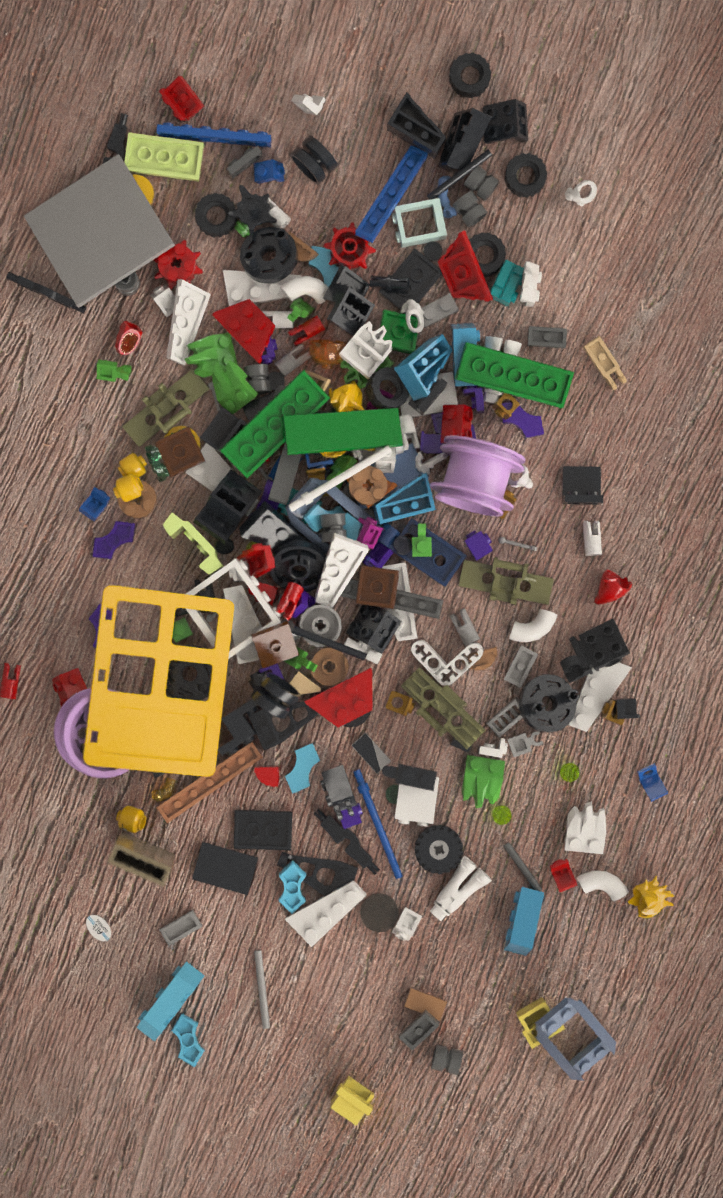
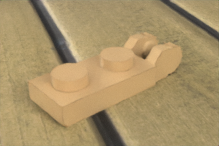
(604, 361)

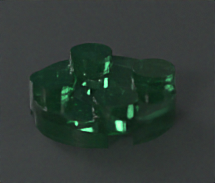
(153, 457)

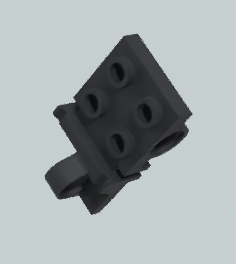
(595, 649)

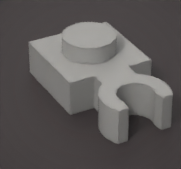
(521, 744)

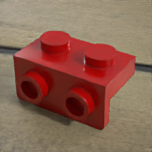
(181, 99)
(456, 421)
(258, 559)
(68, 684)

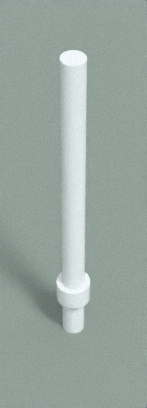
(307, 498)

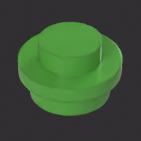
(242, 229)

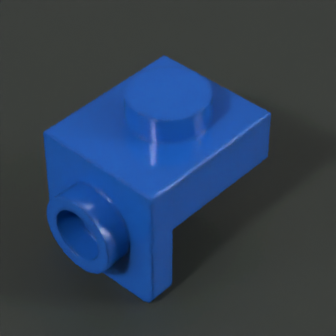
(269, 171)
(94, 504)

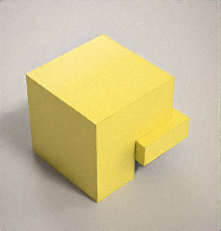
(529, 1016)
(352, 1100)

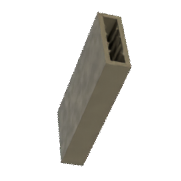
(142, 858)

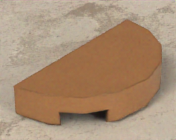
(305, 253)
(485, 661)

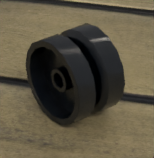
(313, 160)
(275, 695)

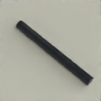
(459, 175)
(329, 643)

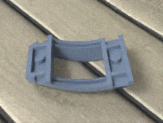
(297, 515)
(589, 1055)

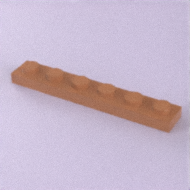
(206, 785)

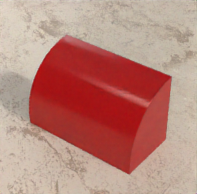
(268, 775)

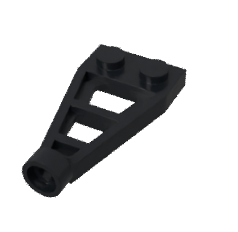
(266, 730)
(343, 871)

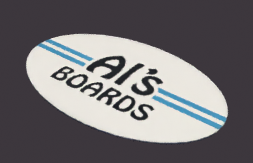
(98, 928)

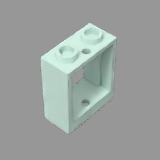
(421, 239)

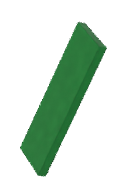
(514, 375)
(266, 430)
(342, 431)

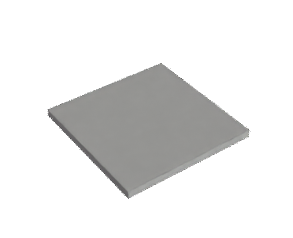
(99, 230)

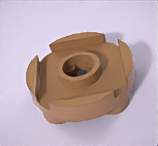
(376, 492)
(146, 505)
(338, 673)

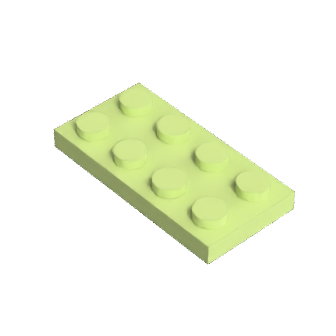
(164, 156)

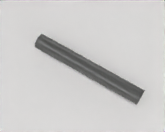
(522, 867)

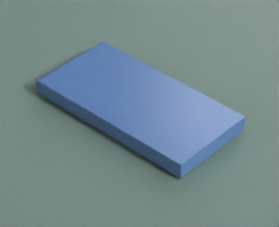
(403, 471)

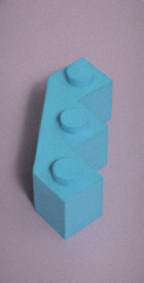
(169, 1001)

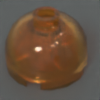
(326, 352)

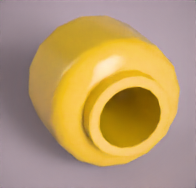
(132, 465)
(128, 487)
(131, 819)

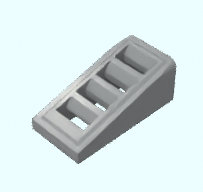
(493, 725)

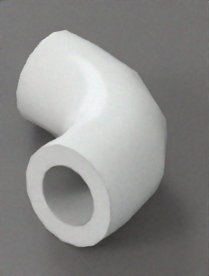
(305, 286)
(534, 630)
(603, 881)

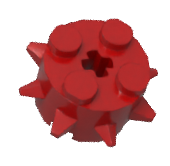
(348, 237)
(183, 255)

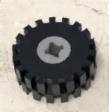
(430, 843)

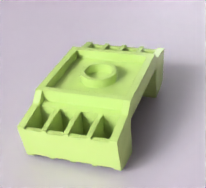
(175, 526)

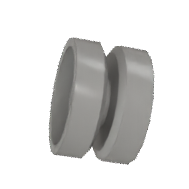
(325, 615)

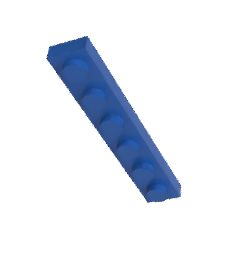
(206, 134)
(391, 194)

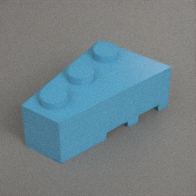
(460, 334)
(423, 365)
(407, 501)
(523, 921)

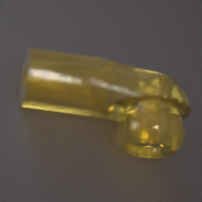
(164, 793)

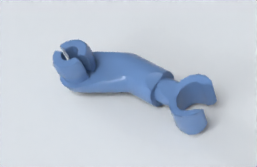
(449, 211)

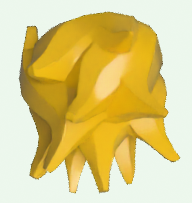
(346, 398)
(650, 898)

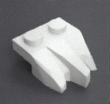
(530, 278)
(367, 349)
(585, 830)

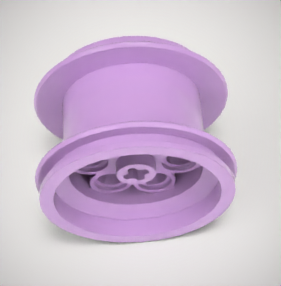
(477, 475)
(69, 720)

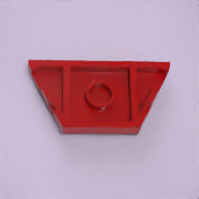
(463, 271)
(248, 326)
(345, 700)

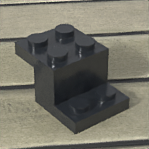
(348, 298)
(222, 429)
(227, 506)
(239, 727)

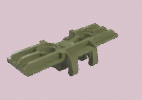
(161, 404)
(504, 587)
(447, 704)

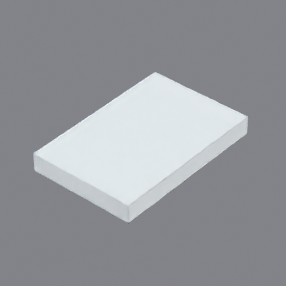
(447, 397)

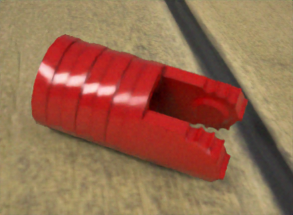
(311, 328)
(290, 599)
(8, 686)

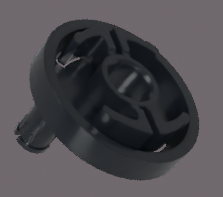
(276, 241)
(302, 554)
(199, 687)
(561, 697)

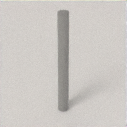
(261, 989)

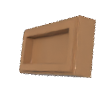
(422, 1001)

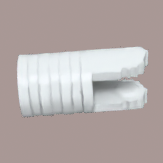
(282, 218)
(280, 318)
(408, 431)
(592, 542)

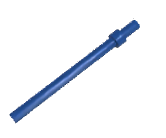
(363, 789)

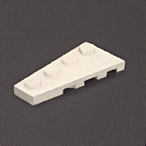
(242, 287)
(186, 319)
(212, 471)
(340, 565)
(244, 623)
(407, 627)
(595, 692)
(319, 917)

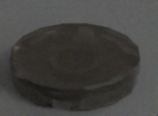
(379, 912)

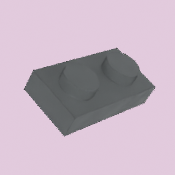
(238, 166)
(547, 337)
(419, 1030)

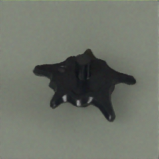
(252, 209)

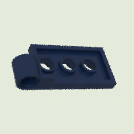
(427, 565)

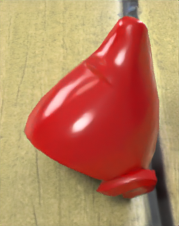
(611, 587)

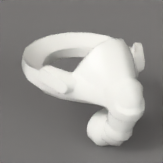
(574, 195)
(410, 308)
(425, 467)
(524, 481)

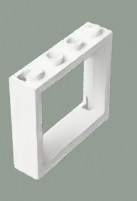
(252, 583)

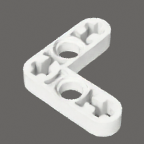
(443, 667)

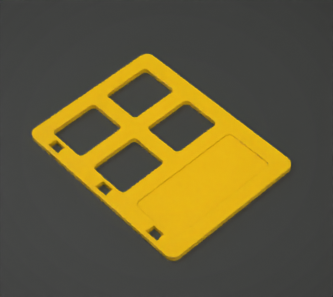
(152, 728)

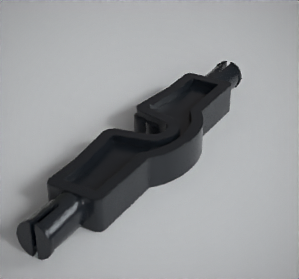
(118, 138)
(42, 290)
(339, 834)

